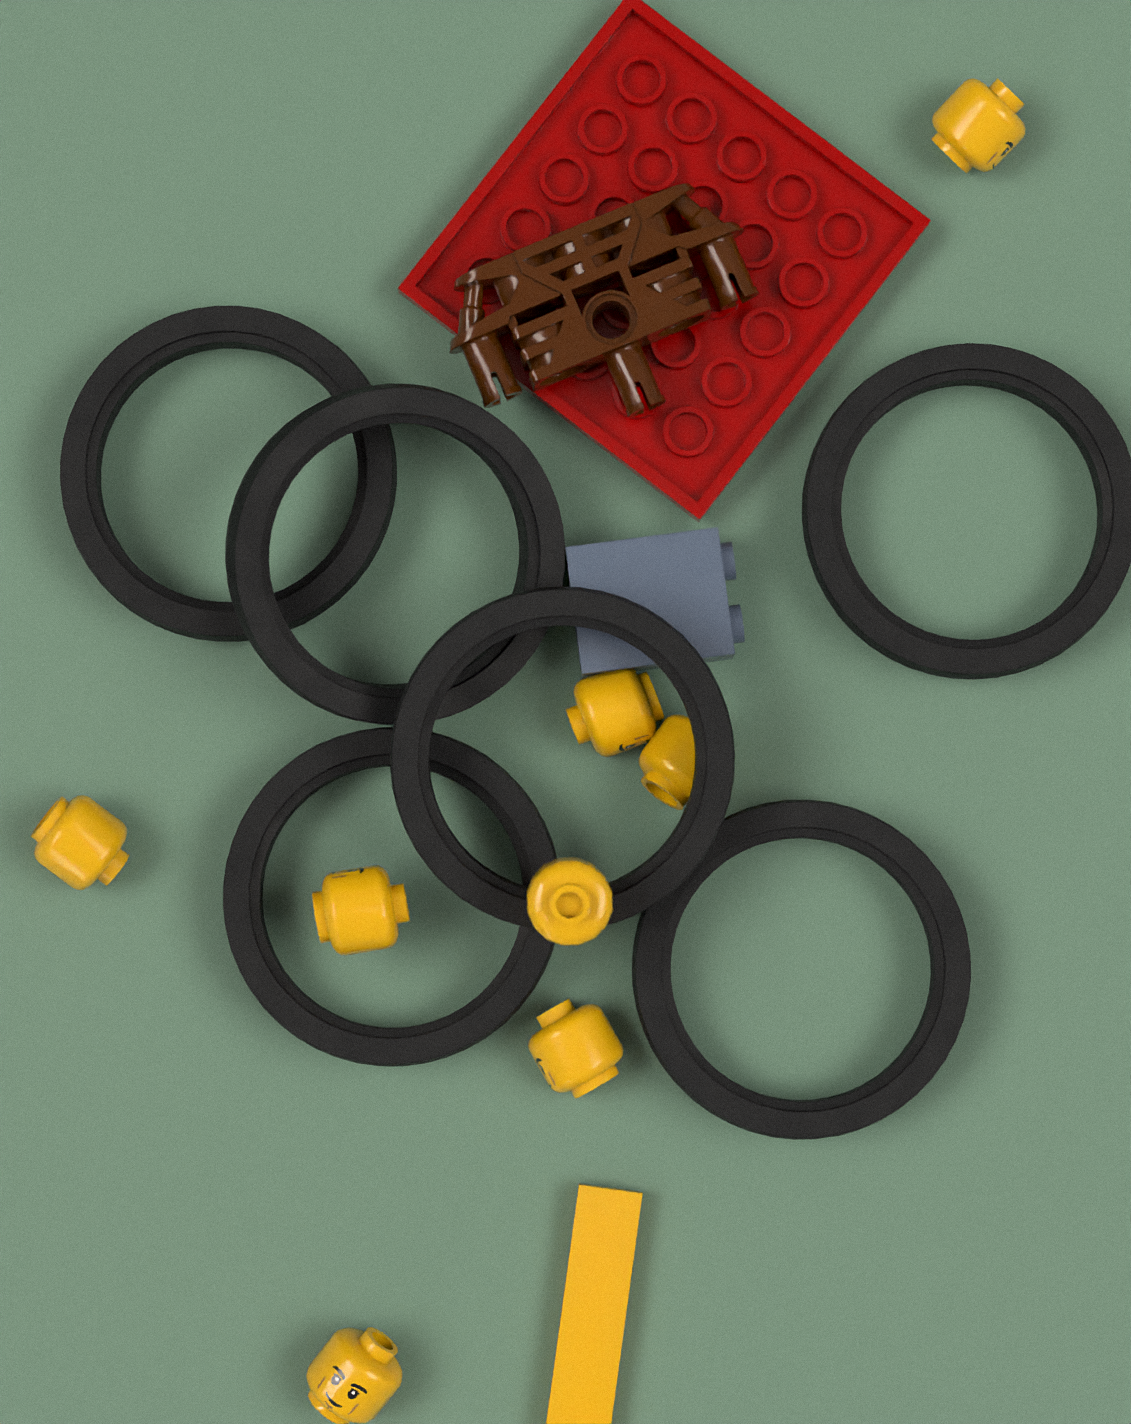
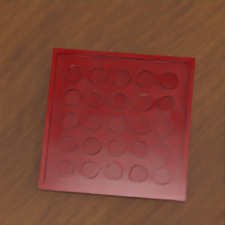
(658, 113)

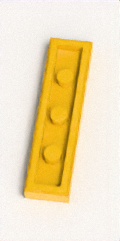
(594, 1305)

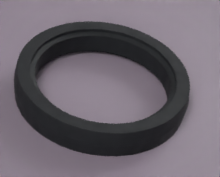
(999, 369)
(113, 385)
(284, 457)
(547, 608)
(249, 934)
(930, 1042)

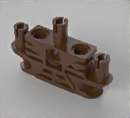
(583, 262)

